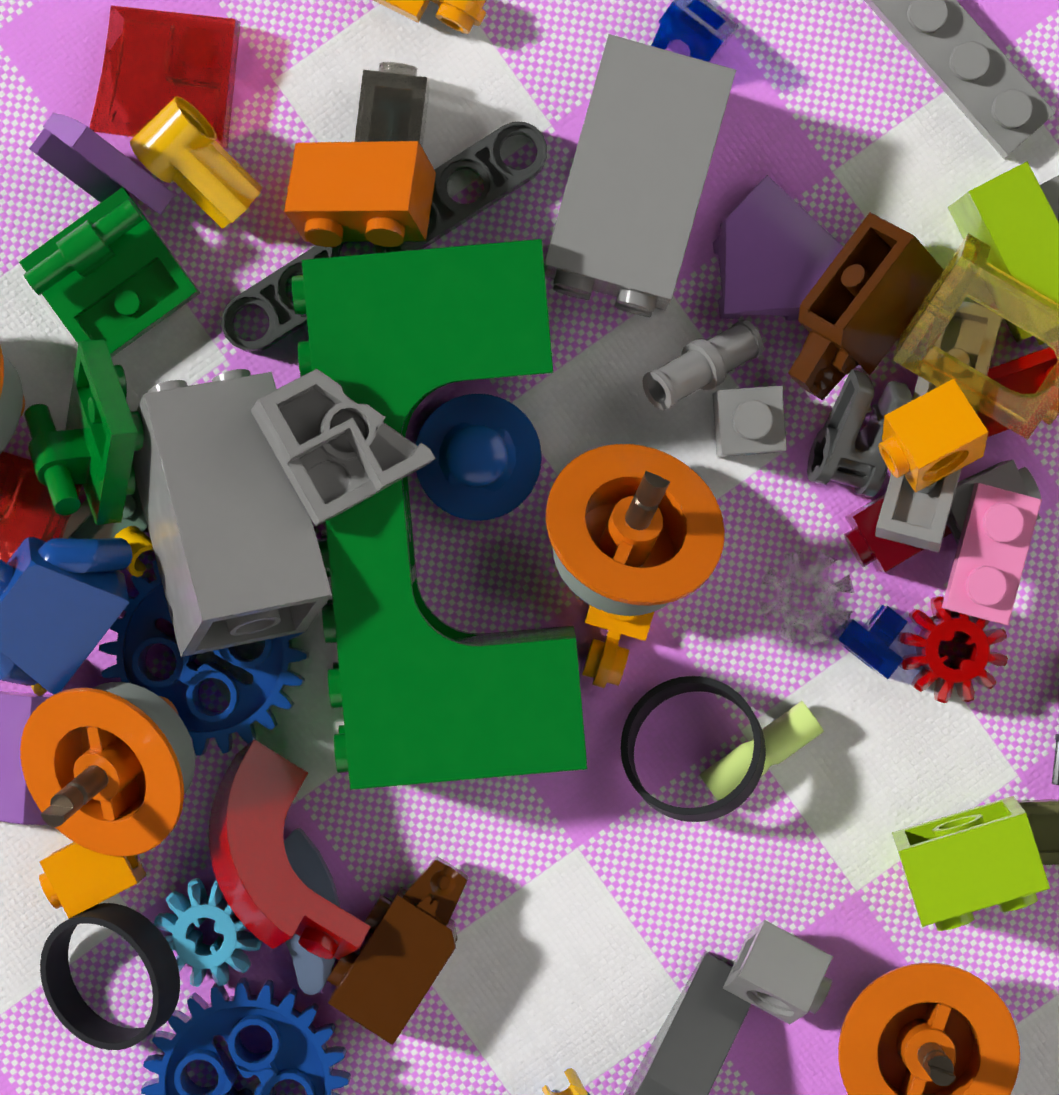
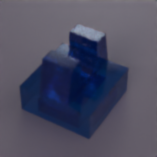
(697, 25)
(872, 640)

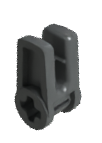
(844, 451)

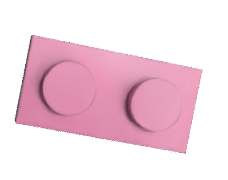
(991, 553)

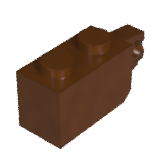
(862, 304)
(402, 954)

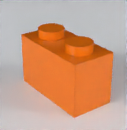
(360, 192)

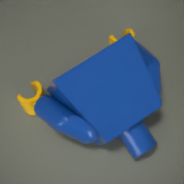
(61, 603)

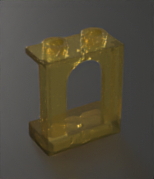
(973, 277)

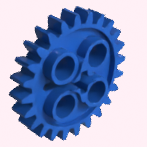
(248, 703)
(295, 1054)

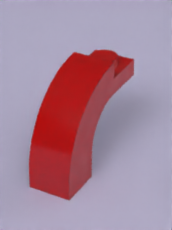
(253, 862)

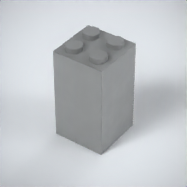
(637, 175)
(224, 517)

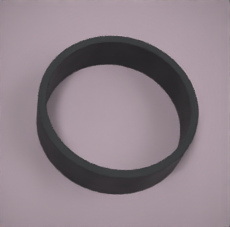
(648, 703)
(67, 1001)

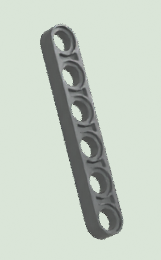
(444, 217)

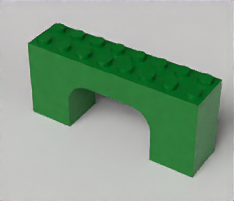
(411, 688)

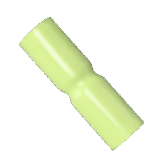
(782, 739)

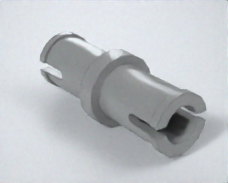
(702, 364)

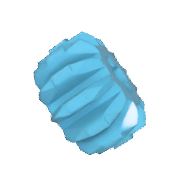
(189, 941)

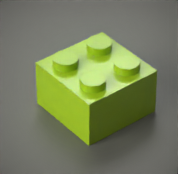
(971, 863)

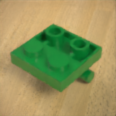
(109, 275)
(96, 442)

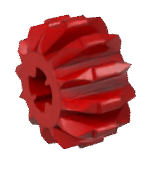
(961, 669)

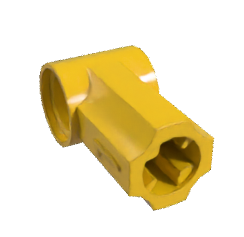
(184, 149)

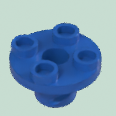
(482, 456)

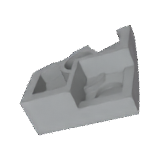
(333, 446)

